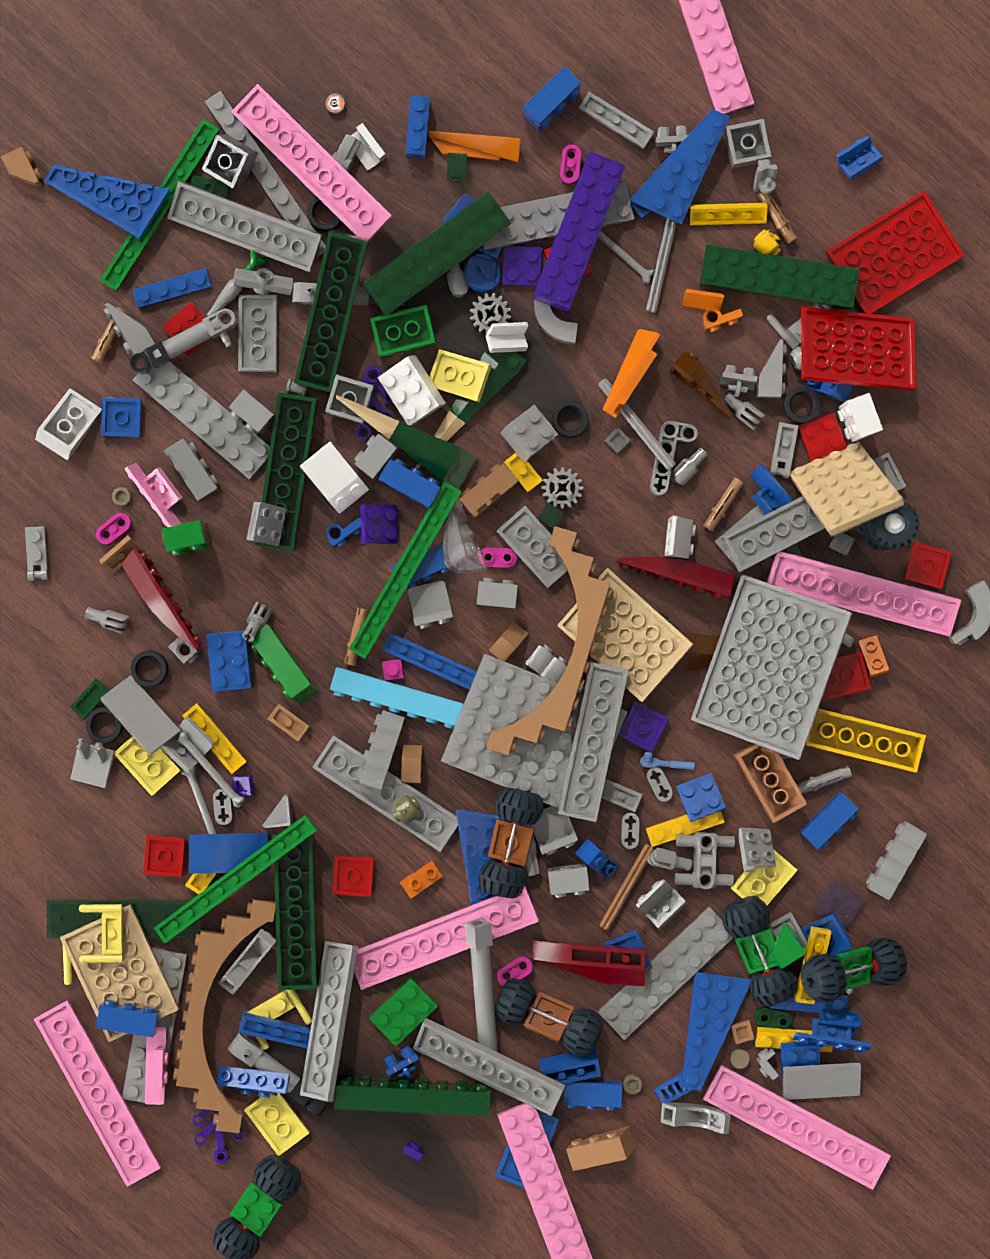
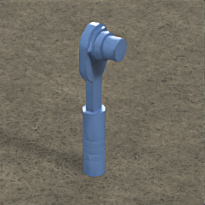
(651, 762)

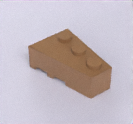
(488, 490)
(601, 1149)

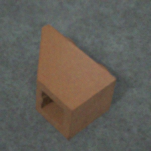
(20, 166)

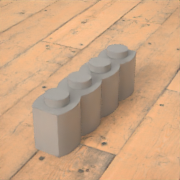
(547, 665)
(380, 751)
(896, 860)

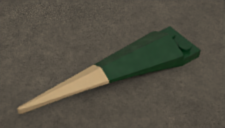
(504, 368)
(438, 456)

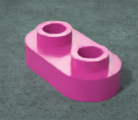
(570, 165)
(114, 528)
(497, 557)
(514, 969)

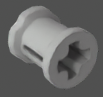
(295, 389)

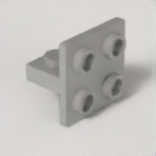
(266, 523)
(756, 848)

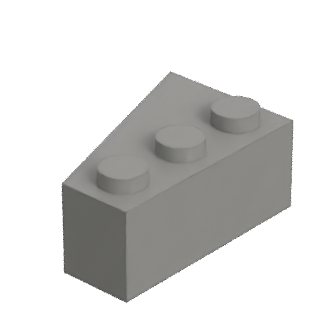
(192, 469)

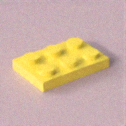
(459, 375)
(149, 770)
(765, 881)
(277, 1122)

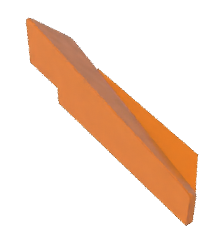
(477, 146)
(632, 370)

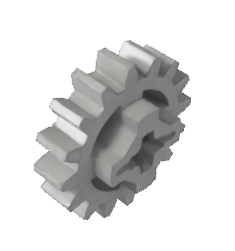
(483, 325)
(555, 481)

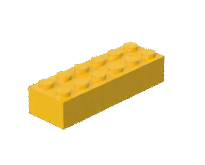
(866, 740)

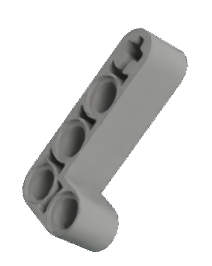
(670, 440)

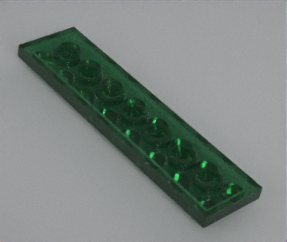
(65, 917)

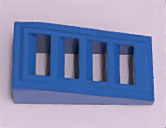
(677, 1078)

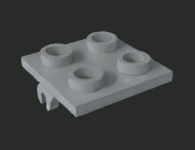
(92, 764)

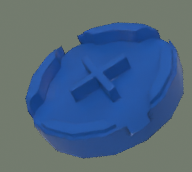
(481, 272)

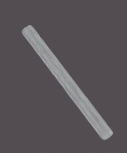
(661, 266)
(641, 429)

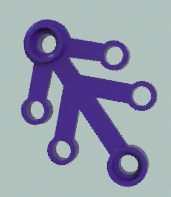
(374, 400)
(218, 1135)

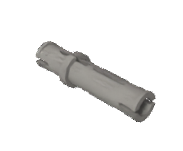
(814, 783)

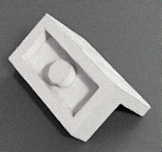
(369, 151)
(507, 337)

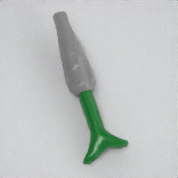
(231, 291)

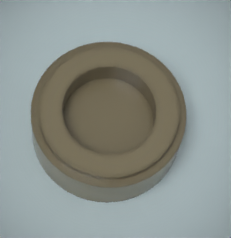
(121, 496)
(739, 1058)
(632, 1084)

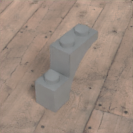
(247, 961)

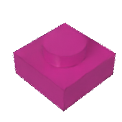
(392, 669)

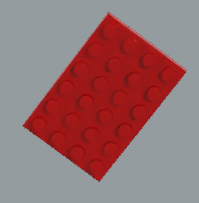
(897, 252)
(858, 349)

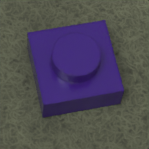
(243, 785)
(413, 1150)

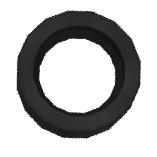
(319, 226)
(801, 419)
(569, 433)
(146, 654)
(90, 726)

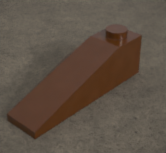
(695, 377)
(700, 653)

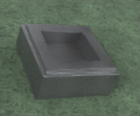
(617, 440)
(842, 543)

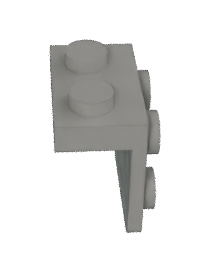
(430, 604)
(180, 753)
(554, 831)
(661, 903)

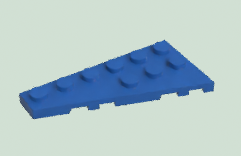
(678, 178)
(115, 199)
(475, 836)
(712, 1011)

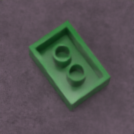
(403, 331)
(186, 537)
(403, 1010)

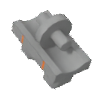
(663, 138)
(765, 176)
(738, 382)

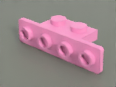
(158, 491)
(156, 1067)

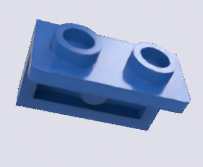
(858, 158)
(842, 1018)

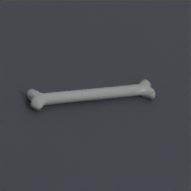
(646, 274)
(183, 739)
(200, 800)

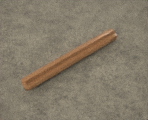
(626, 887)

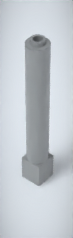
(480, 939)

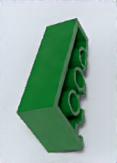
(283, 665)

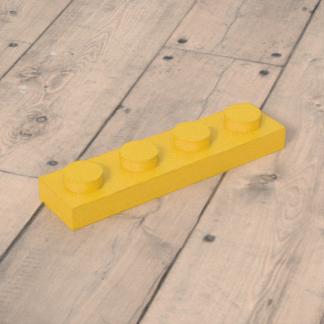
(728, 214)
(222, 746)
(681, 825)
(817, 944)
(775, 1036)

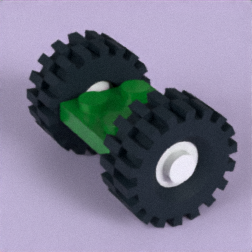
(891, 529)

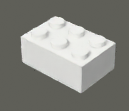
(411, 390)
(859, 418)

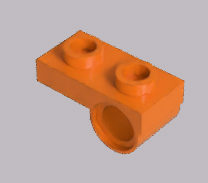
(731, 318)
(873, 656)
(421, 879)

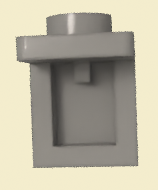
(767, 1069)

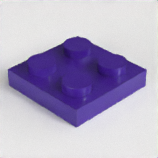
(521, 266)
(379, 524)
(642, 726)

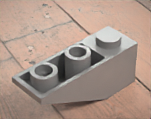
(133, 333)
(770, 379)

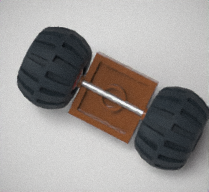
(510, 842)
(549, 1017)

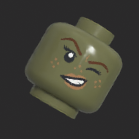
(406, 809)

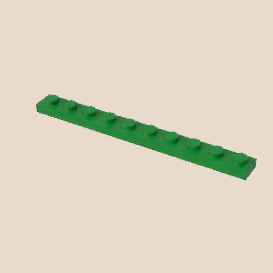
(181, 171)
(405, 570)
(235, 878)

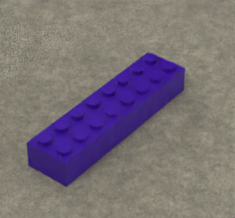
(578, 231)

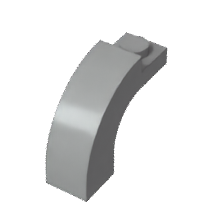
(555, 328)
(980, 599)
(695, 1115)

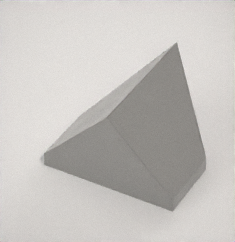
(281, 815)

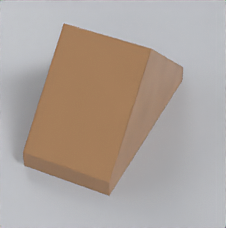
(508, 641)
(411, 764)

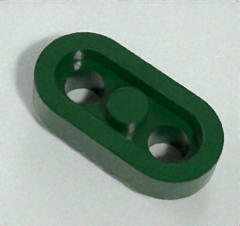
(773, 1018)

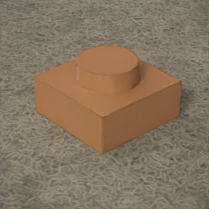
(742, 1031)

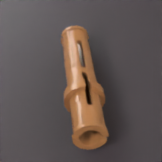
(780, 221)
(106, 341)
(710, 523)
(361, 615)

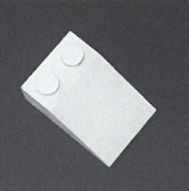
(68, 424)
(334, 477)
(679, 537)

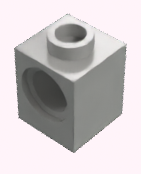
(176, 646)

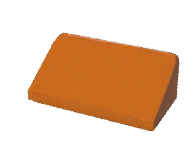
(702, 299)

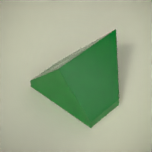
(788, 946)

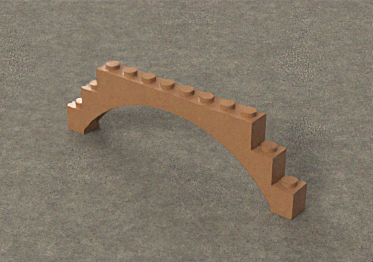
(557, 707)
(193, 1064)

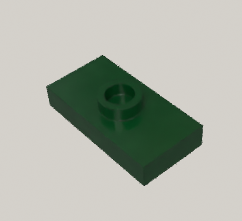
(210, 185)
(89, 698)

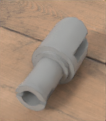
(456, 281)
(741, 409)
(687, 467)
(108, 619)
(255, 621)
(668, 860)

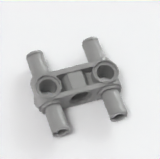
(704, 860)

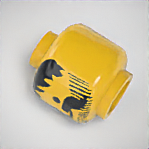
(767, 242)

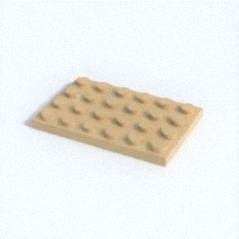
(845, 488)
(633, 638)
(132, 981)

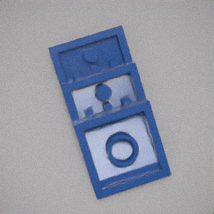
(222, 851)

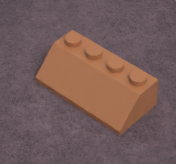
(770, 781)

